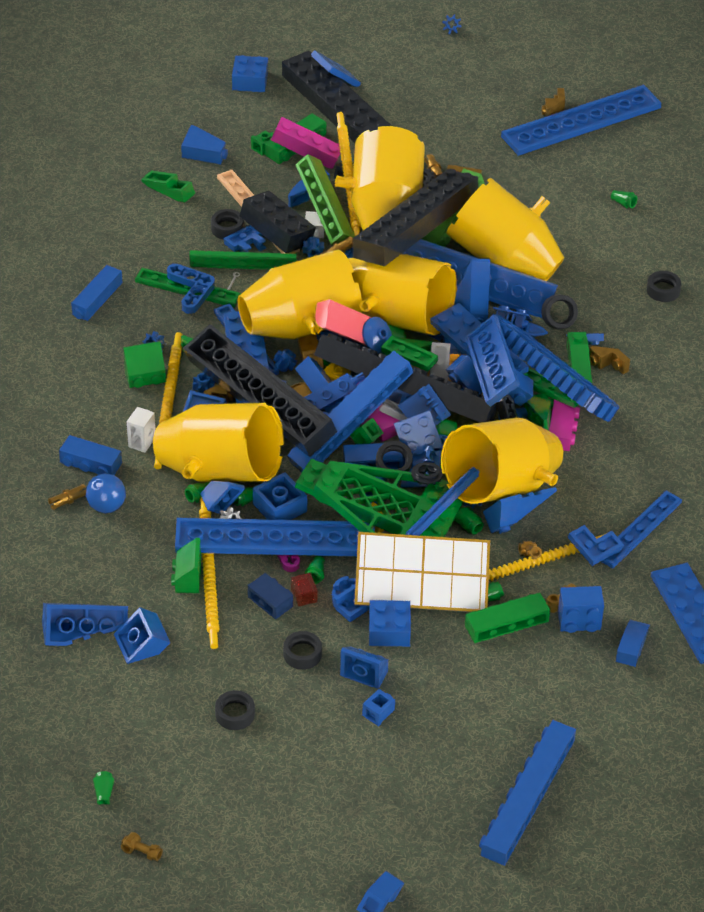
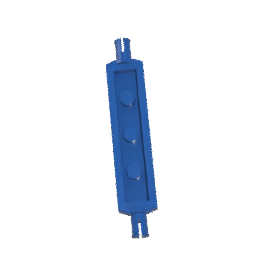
(334, 391)

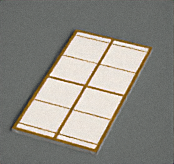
(423, 570)

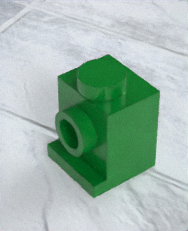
(260, 140)
(366, 432)

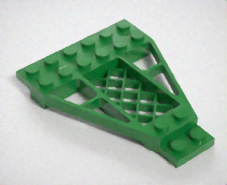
(324, 484)

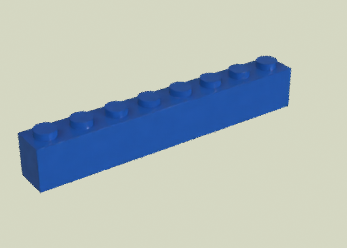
(359, 406)
(527, 793)

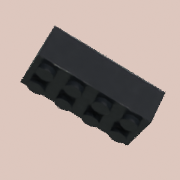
(276, 221)

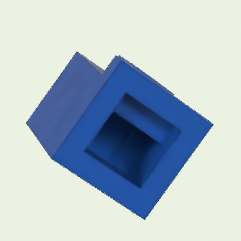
(378, 707)

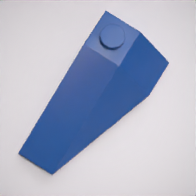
(474, 289)
(512, 509)
(72, 621)

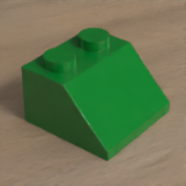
(144, 364)
(187, 568)

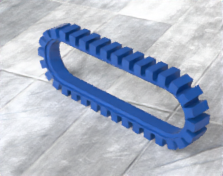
(557, 371)

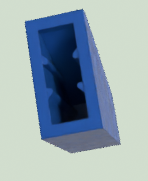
(203, 146)

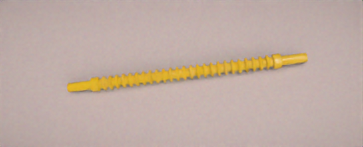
(347, 168)
(170, 384)
(526, 563)
(210, 588)

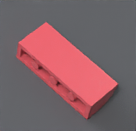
(341, 320)

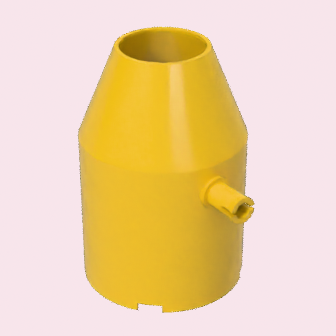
(384, 172)
(507, 232)
(406, 291)
(287, 296)
(222, 442)
(508, 453)

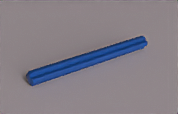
(444, 502)

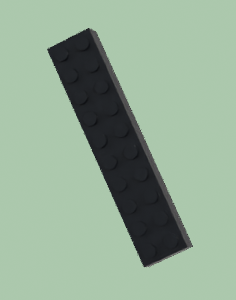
(331, 95)
(414, 217)
(364, 360)
(253, 383)

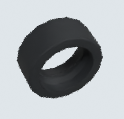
(222, 216)
(665, 277)
(573, 311)
(395, 446)
(302, 662)
(239, 722)

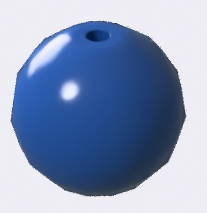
(105, 493)

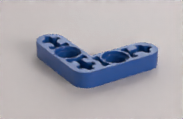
(201, 283)

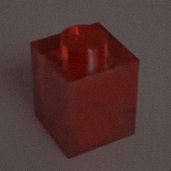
(304, 589)

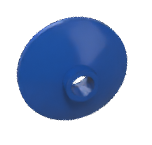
(376, 333)

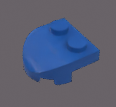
(343, 599)

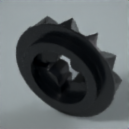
(418, 473)

